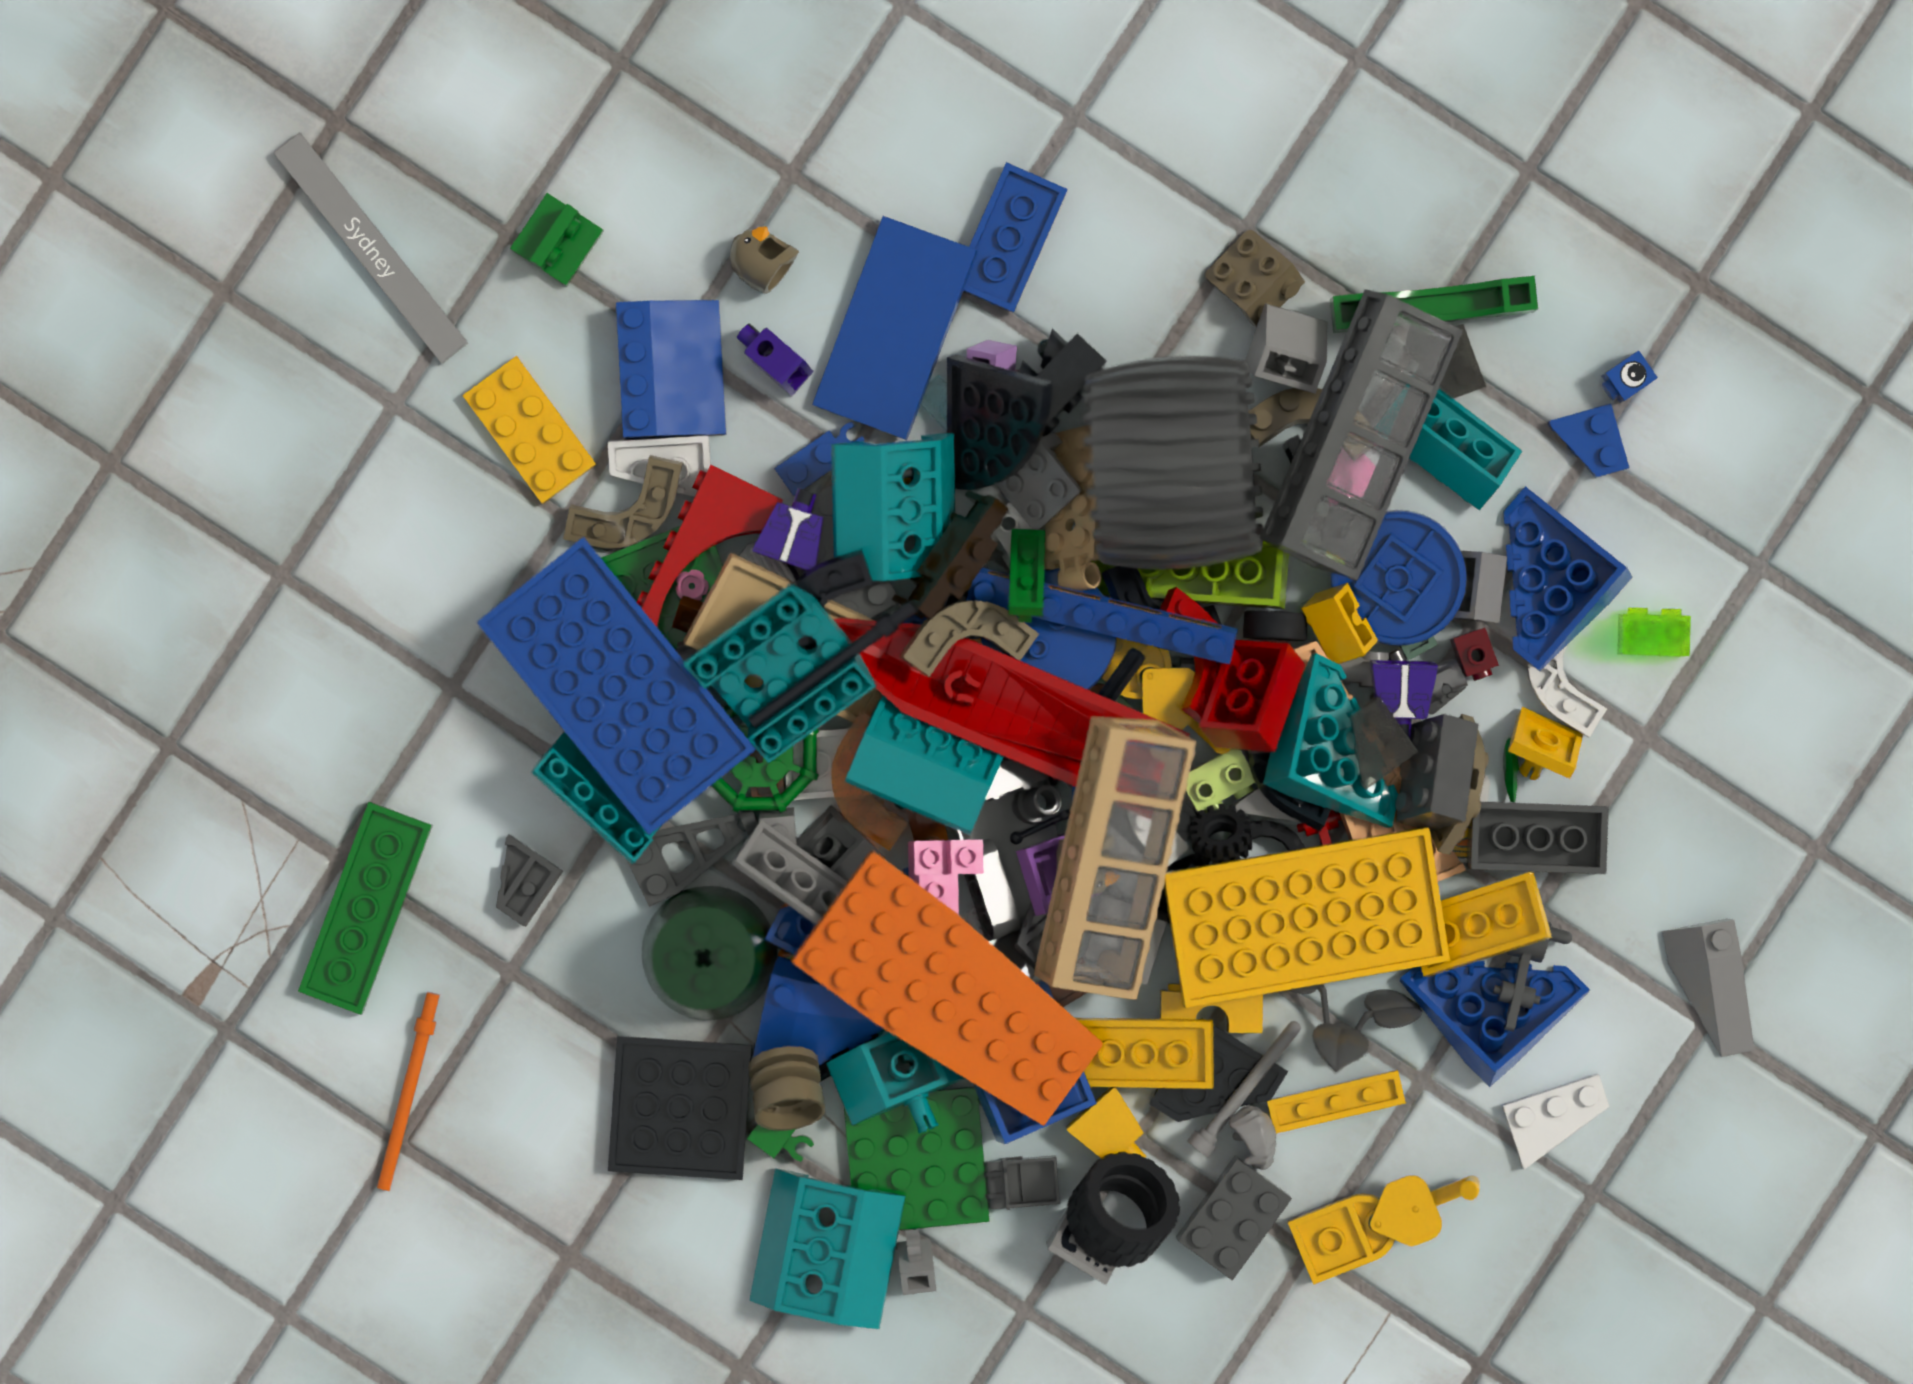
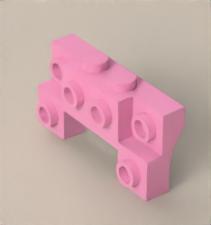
(938, 863)

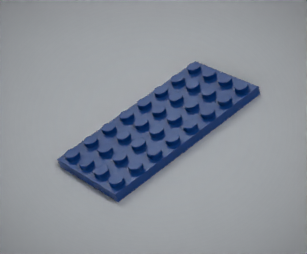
(615, 686)

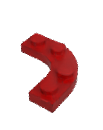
(1205, 669)

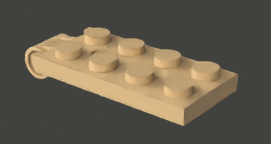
(1074, 548)

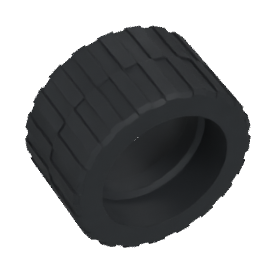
(1142, 1183)

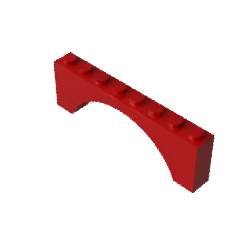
(720, 511)

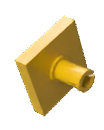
(1544, 745)

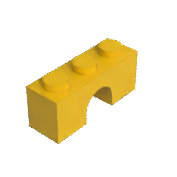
(1242, 1014)

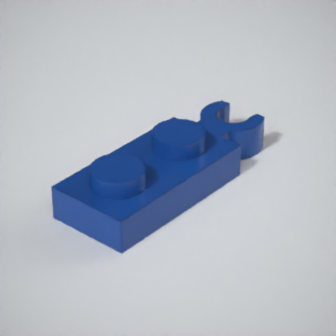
(812, 461)

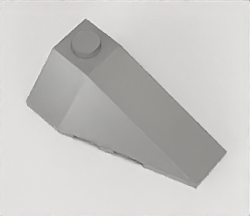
(1712, 975)

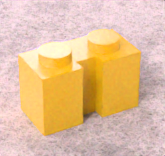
(1338, 624)

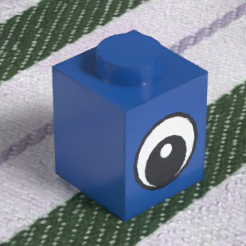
(1628, 377)

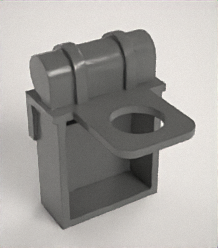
(1022, 1182)

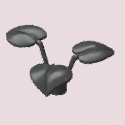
(1340, 1043)

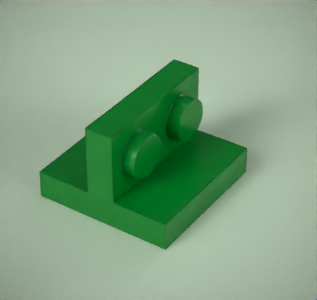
(557, 239)

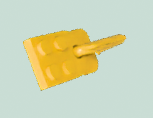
(1161, 688)
(1340, 1233)

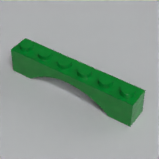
(1453, 303)

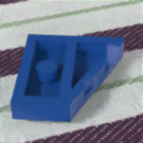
(1593, 439)

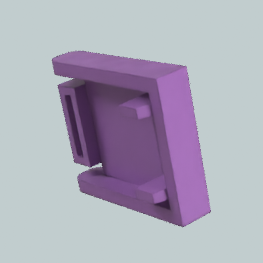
(1045, 857)

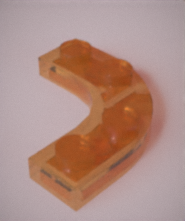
(857, 804)

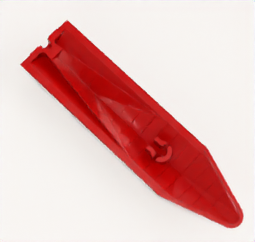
(991, 700)

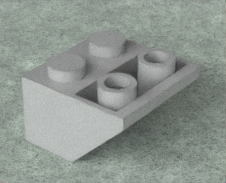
(1289, 348)

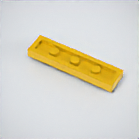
(1336, 1101)

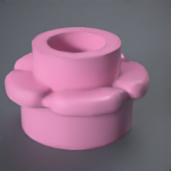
(696, 577)

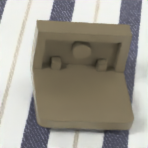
(1254, 275)

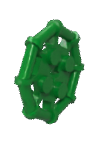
(768, 775)

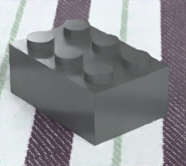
(1439, 774)
(1233, 1217)

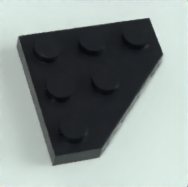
(1231, 1066)

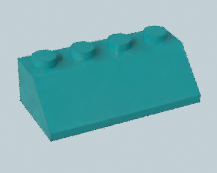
(1463, 451)

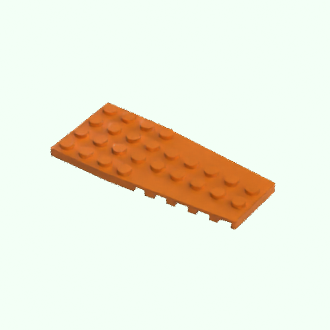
(945, 990)

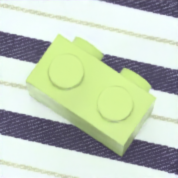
(1218, 780)

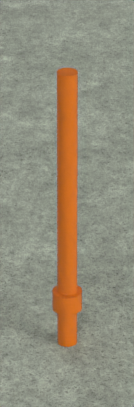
(424, 1028)

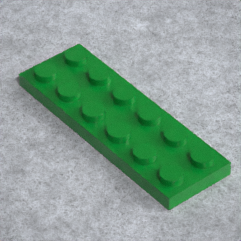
(365, 908)

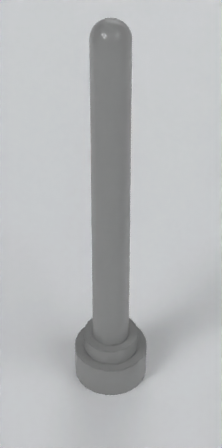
(1205, 1138)

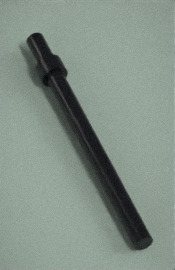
(884, 626)

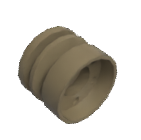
(786, 1088)

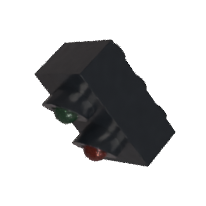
(1067, 367)

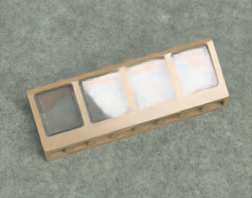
(1115, 856)

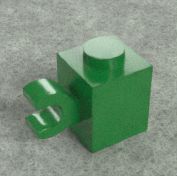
(773, 1140)

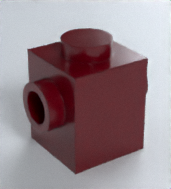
(1463, 648)

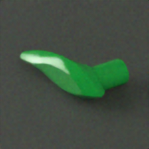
(1511, 770)

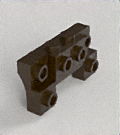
(956, 556)

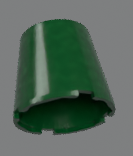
(727, 927)

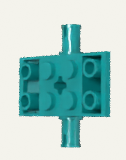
(873, 1086)

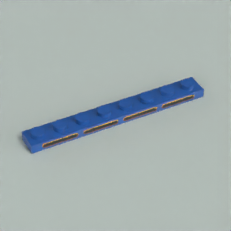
(1116, 618)

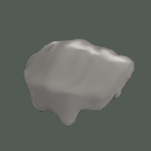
(1258, 1133)

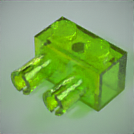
(1654, 634)

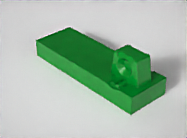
(1026, 573)

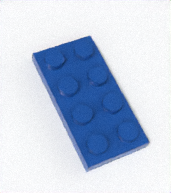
(1012, 235)

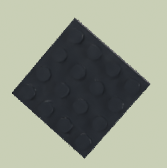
(679, 1107)

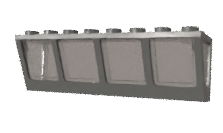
(1361, 435)

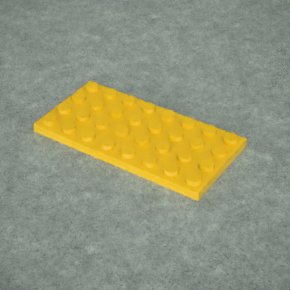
(1306, 917)

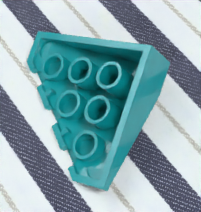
(1317, 750)

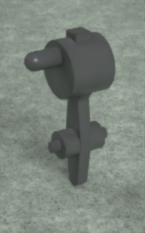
(1518, 994)

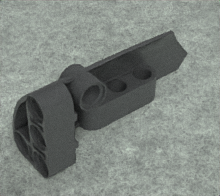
(1001, 891)

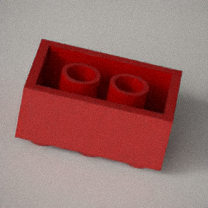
(1252, 696)

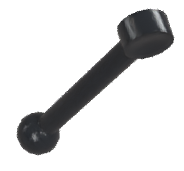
(1017, 837)

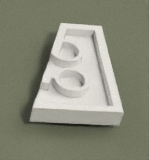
(630, 457)
(1552, 1116)

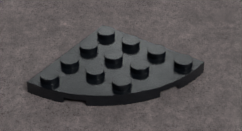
(994, 420)

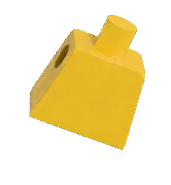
(1107, 1126)

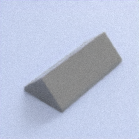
(788, 872)

